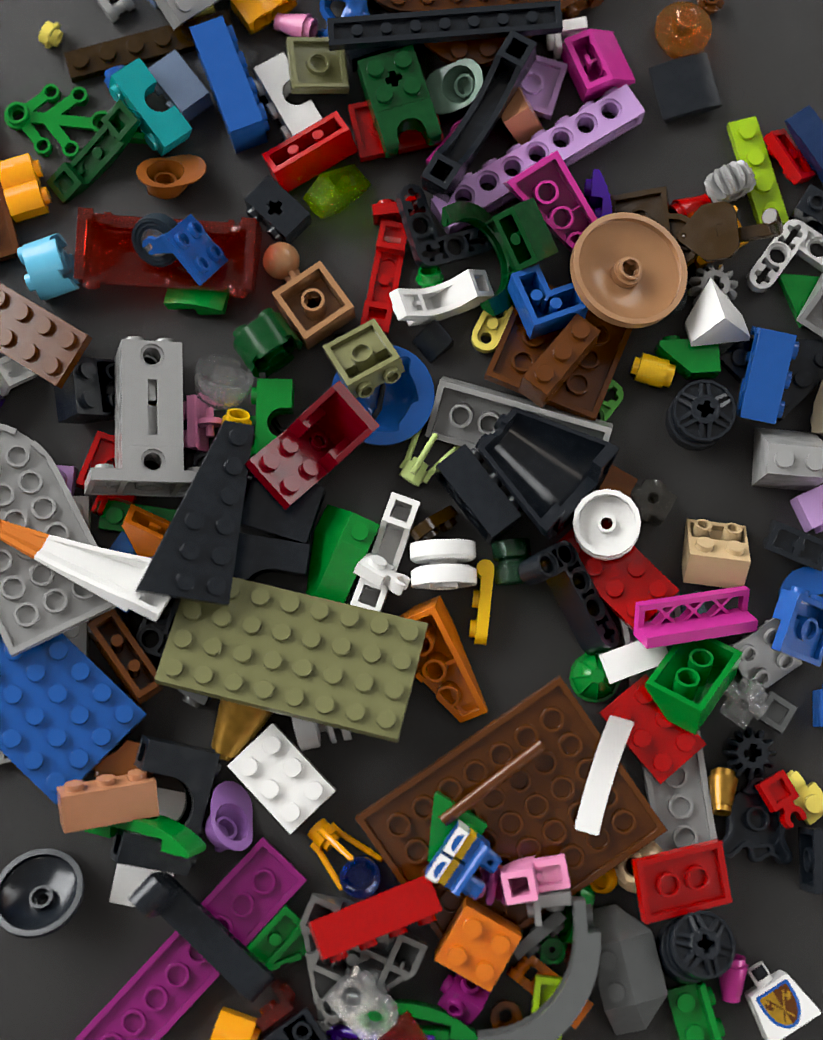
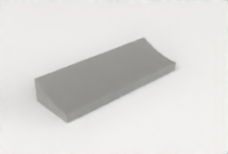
(468, 411)

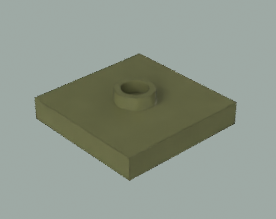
(315, 67)

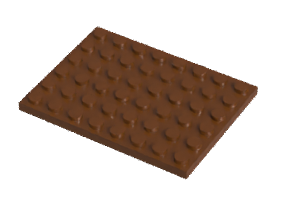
(528, 812)

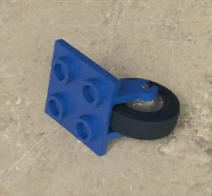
(163, 241)

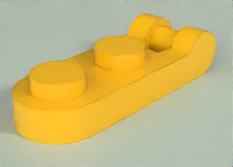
(482, 601)

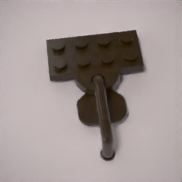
(708, 233)

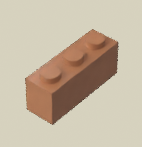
(107, 800)

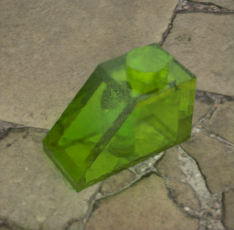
(336, 190)

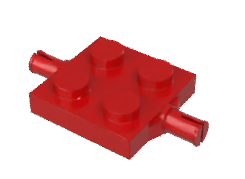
(101, 452)

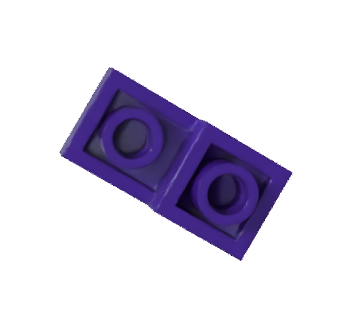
(598, 194)

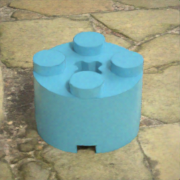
(48, 267)

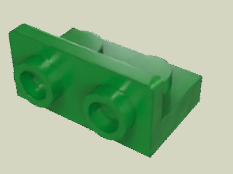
(694, 1013)

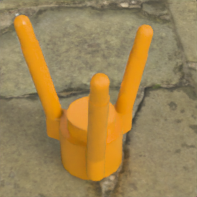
(325, 836)

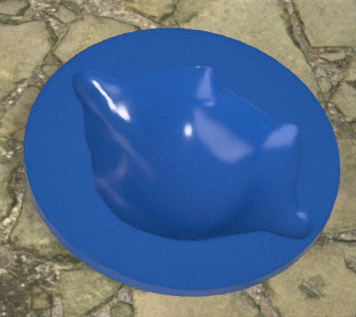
(405, 403)

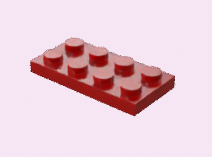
(625, 580)

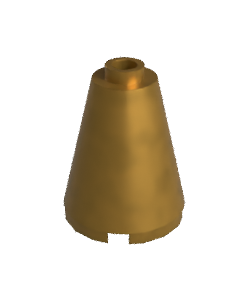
(236, 728)

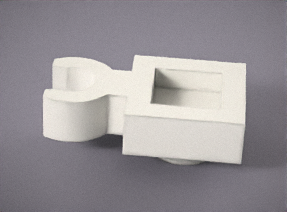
(379, 572)

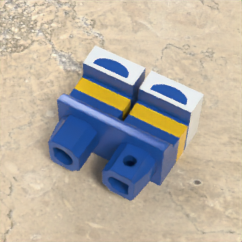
(459, 859)

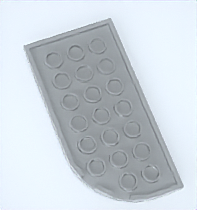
(33, 597)

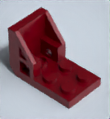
(312, 445)

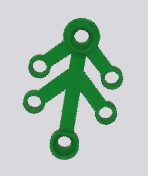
(52, 119)

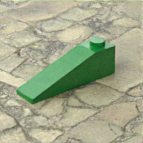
(337, 547)

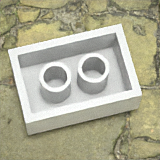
(282, 778)

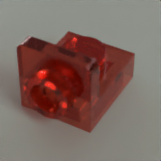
(273, 1011)

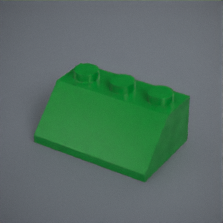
(693, 680)

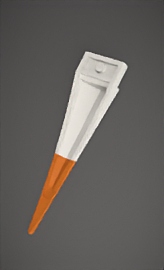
(97, 569)

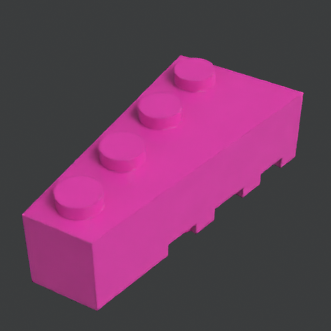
(556, 196)

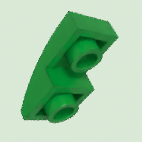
(202, 301)

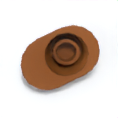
(170, 175)

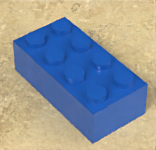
(231, 83)

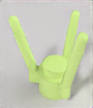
(415, 470)

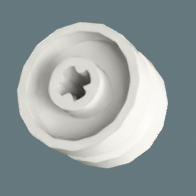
(601, 542)
(443, 564)

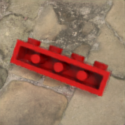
(374, 917)

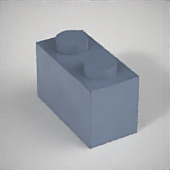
(180, 86)

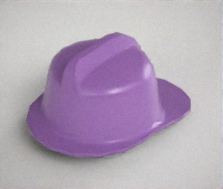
(230, 818)

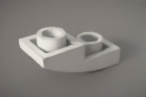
(631, 660)

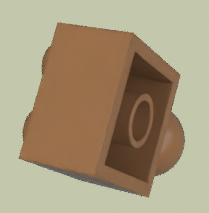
(304, 288)

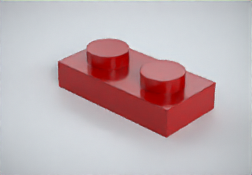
(789, 157)

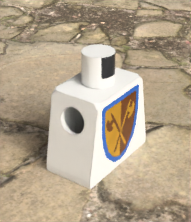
(777, 1003)

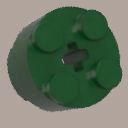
(266, 343)

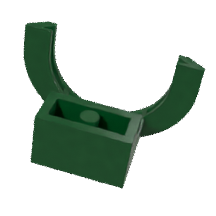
(516, 235)

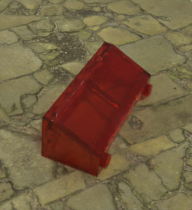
(108, 257)

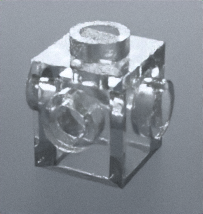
(737, 708)

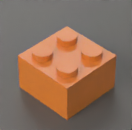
(478, 943)

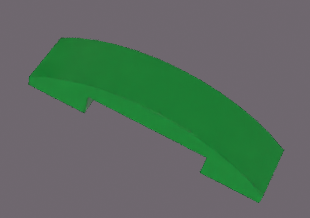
(175, 836)
(433, 1013)

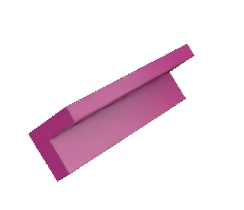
(694, 627)

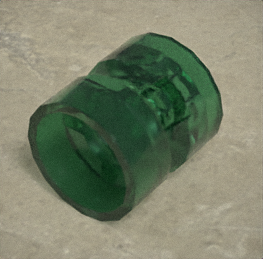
(509, 555)

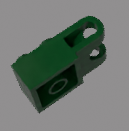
(398, 107)

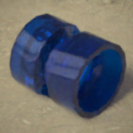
(360, 876)

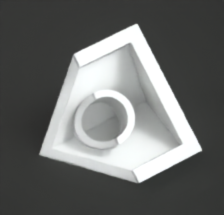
(715, 319)

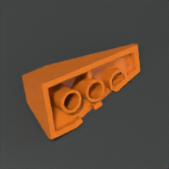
(445, 663)

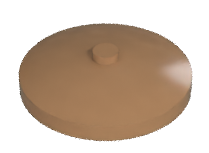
(628, 270)

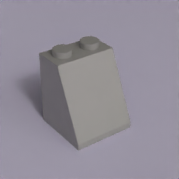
(787, 459)

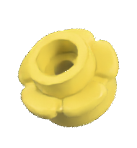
(50, 34)

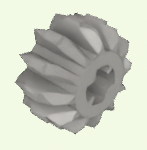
(730, 182)
(720, 278)

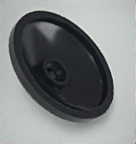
(32, 879)

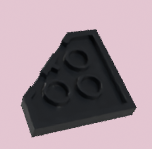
(806, 369)

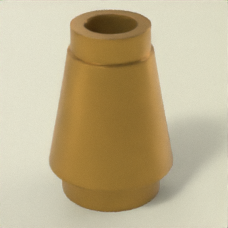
(722, 790)

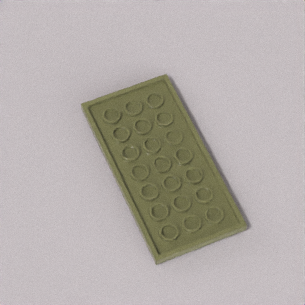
(297, 657)

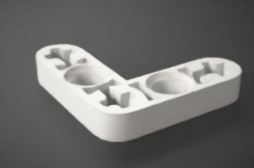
(800, 246)

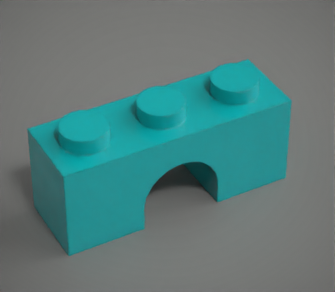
(161, 129)

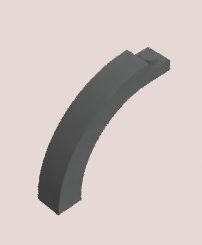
(573, 991)

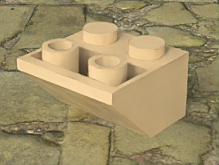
(715, 554)

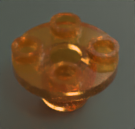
(683, 29)

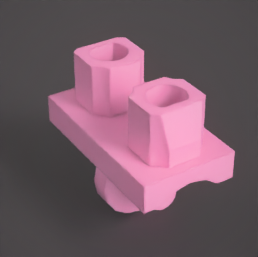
(199, 424)

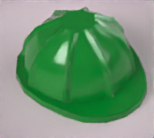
(590, 680)

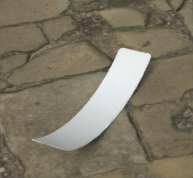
(602, 775)

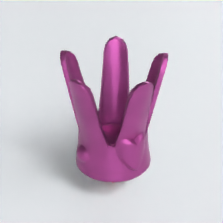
(493, 886)

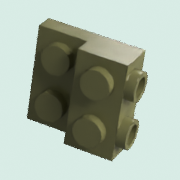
(364, 359)

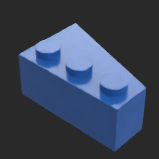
(766, 375)

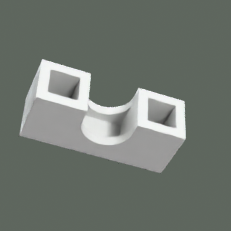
(274, 83)

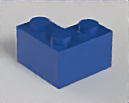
(542, 308)

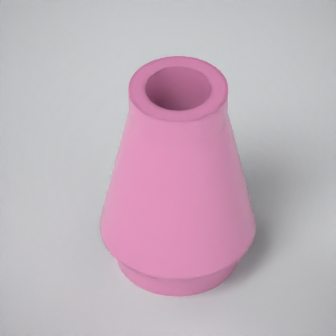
(296, 24)

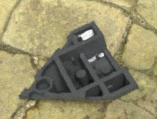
(387, 962)

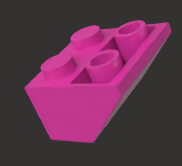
(595, 63)

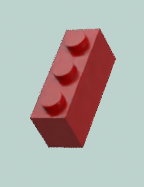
(310, 152)

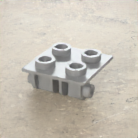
(759, 659)

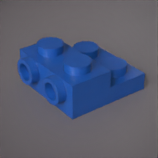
(800, 625)

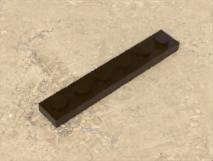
(148, 45)

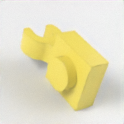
(810, 797)

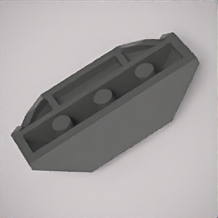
(628, 970)

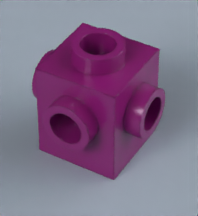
(462, 998)

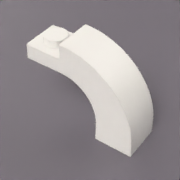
(442, 300)

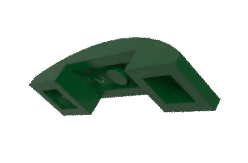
(97, 155)

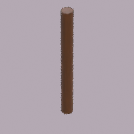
(492, 783)

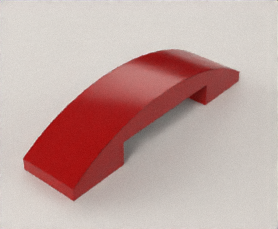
(385, 273)

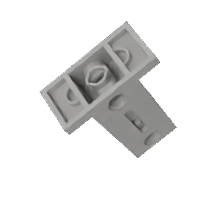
(146, 423)

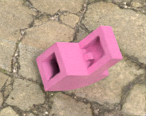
(530, 876)

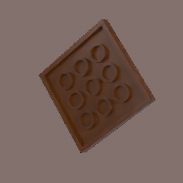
(585, 387)

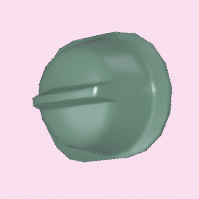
(455, 85)

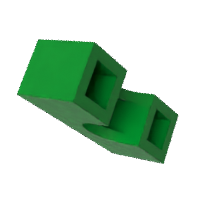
(271, 399)

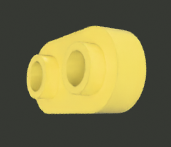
(491, 327)

